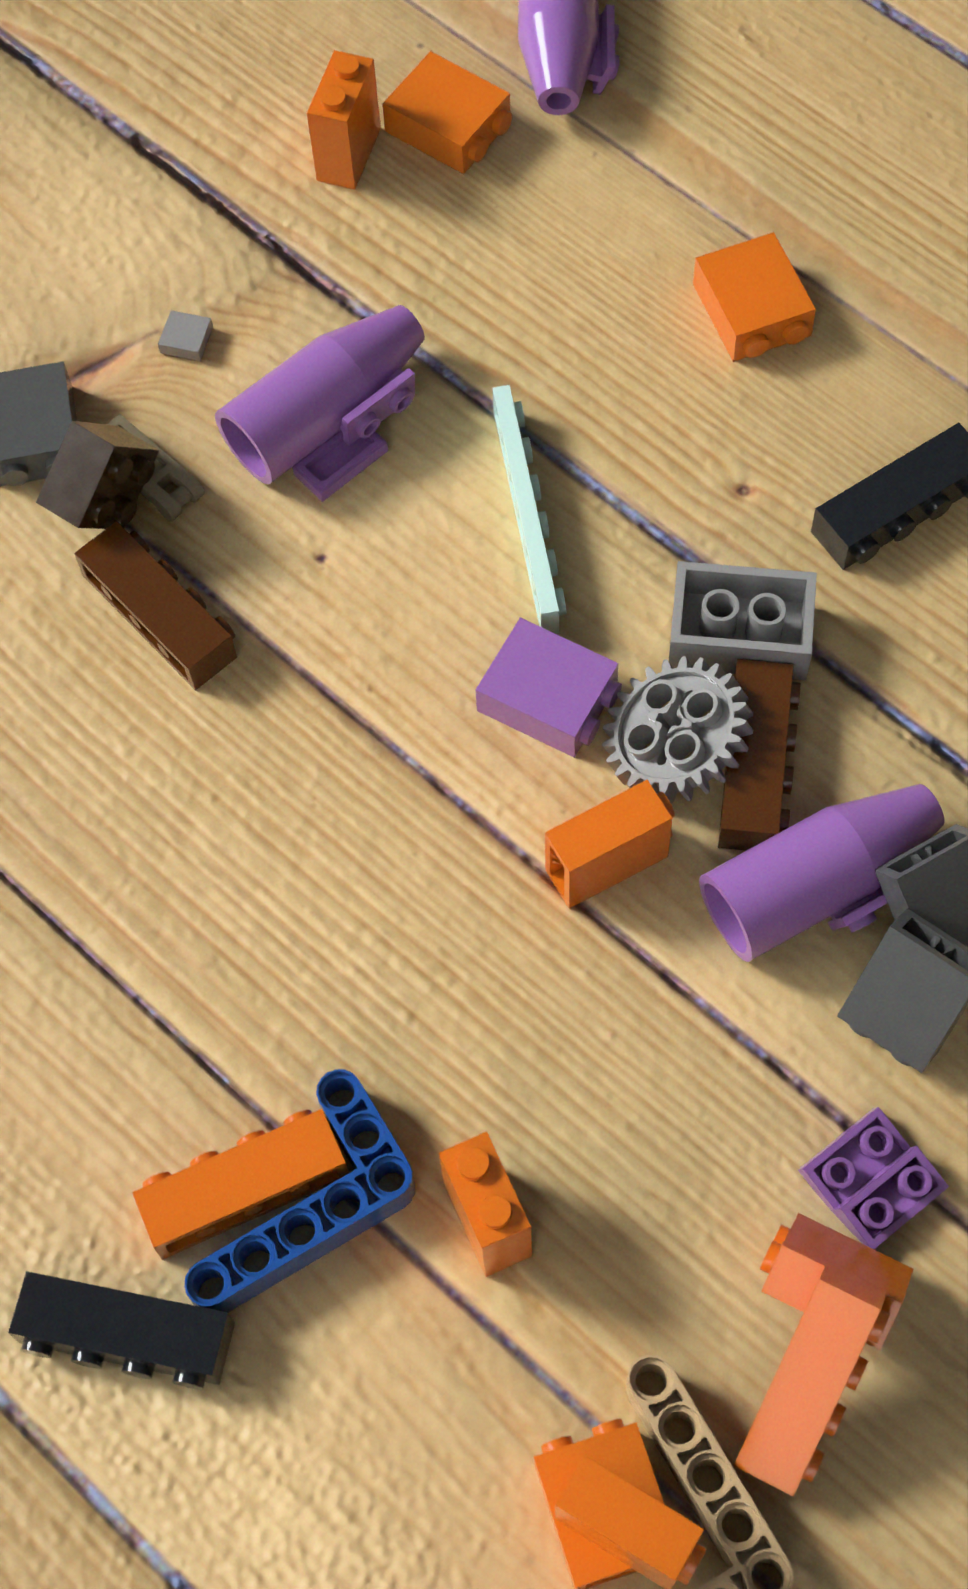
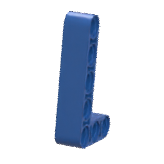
(317, 1209)

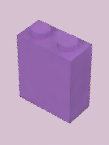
(548, 687)

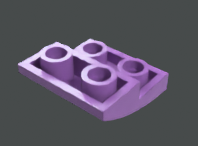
(873, 1178)

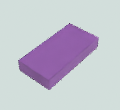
(337, 463)

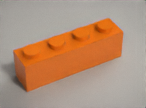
(240, 1182)
(812, 1378)

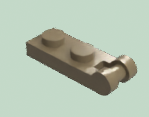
(165, 472)

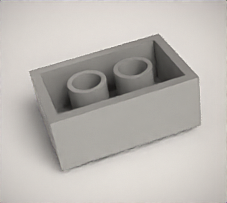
(743, 615)

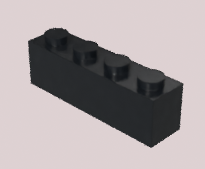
(894, 499)
(121, 1329)

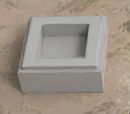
(185, 335)

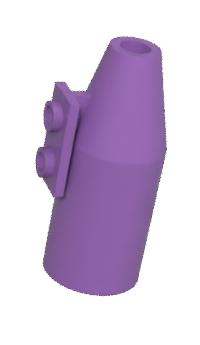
(564, 47)
(331, 385)
(817, 870)

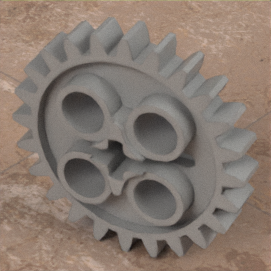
(678, 728)

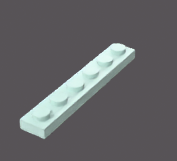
(531, 524)

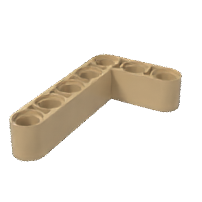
(705, 1451)

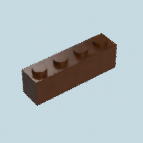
(157, 604)
(755, 789)

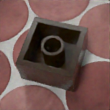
(97, 475)

